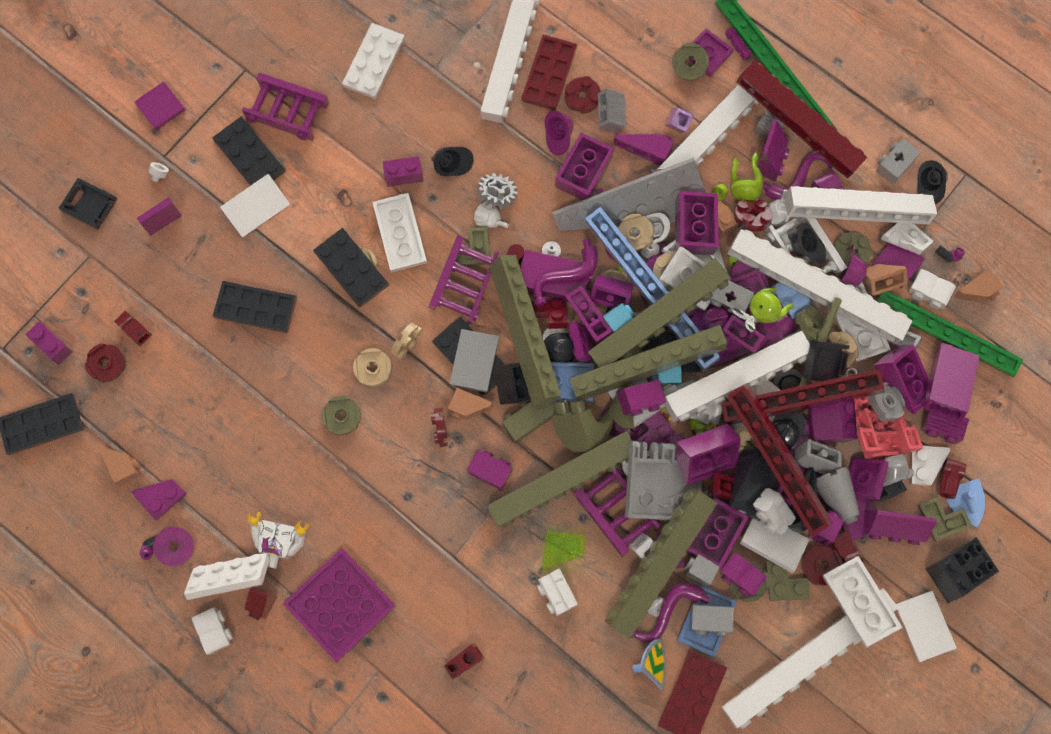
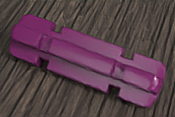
(738, 44)

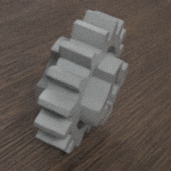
(497, 191)

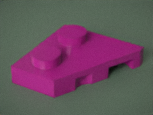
(159, 497)

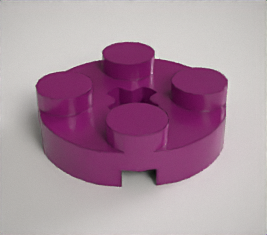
(167, 556)

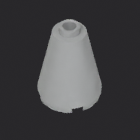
(838, 494)

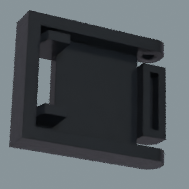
(92, 205)
(825, 360)

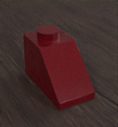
(720, 486)
(259, 603)

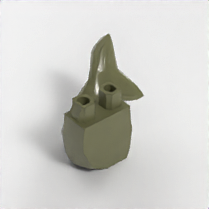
(579, 428)

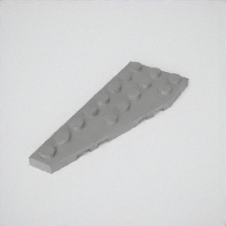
(642, 196)

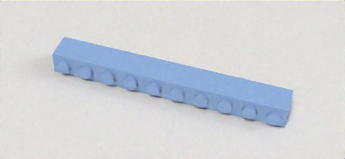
(640, 274)

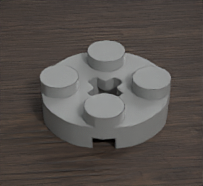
(887, 411)

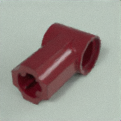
(952, 472)

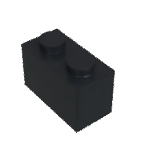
(511, 384)

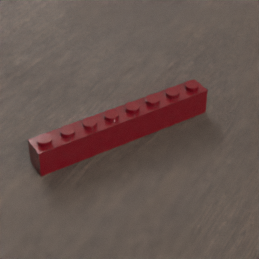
(801, 119)
(813, 395)
(780, 459)

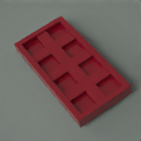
(549, 72)
(692, 695)

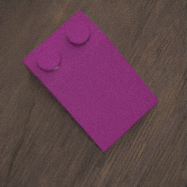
(773, 153)
(906, 373)

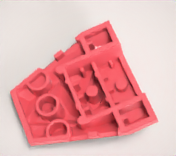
(883, 438)

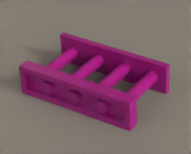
(284, 89)
(445, 282)
(597, 513)

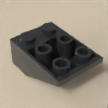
(962, 570)

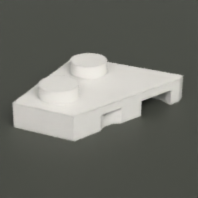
(908, 237)
(927, 464)

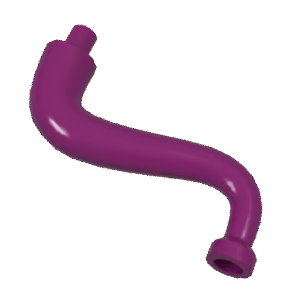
(775, 191)
(589, 265)
(682, 590)

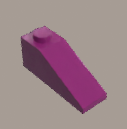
(648, 146)
(589, 315)

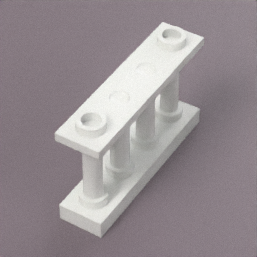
(834, 261)

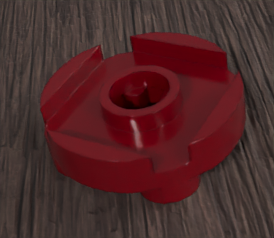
(578, 85)
(745, 211)
(94, 362)
(441, 432)
(811, 559)

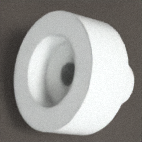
(158, 171)
(551, 248)
(650, 251)
(656, 606)

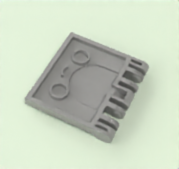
(654, 482)

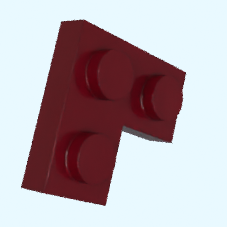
(555, 311)

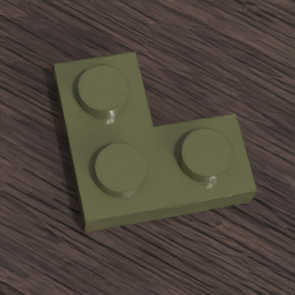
(478, 242)
(946, 524)
(782, 588)

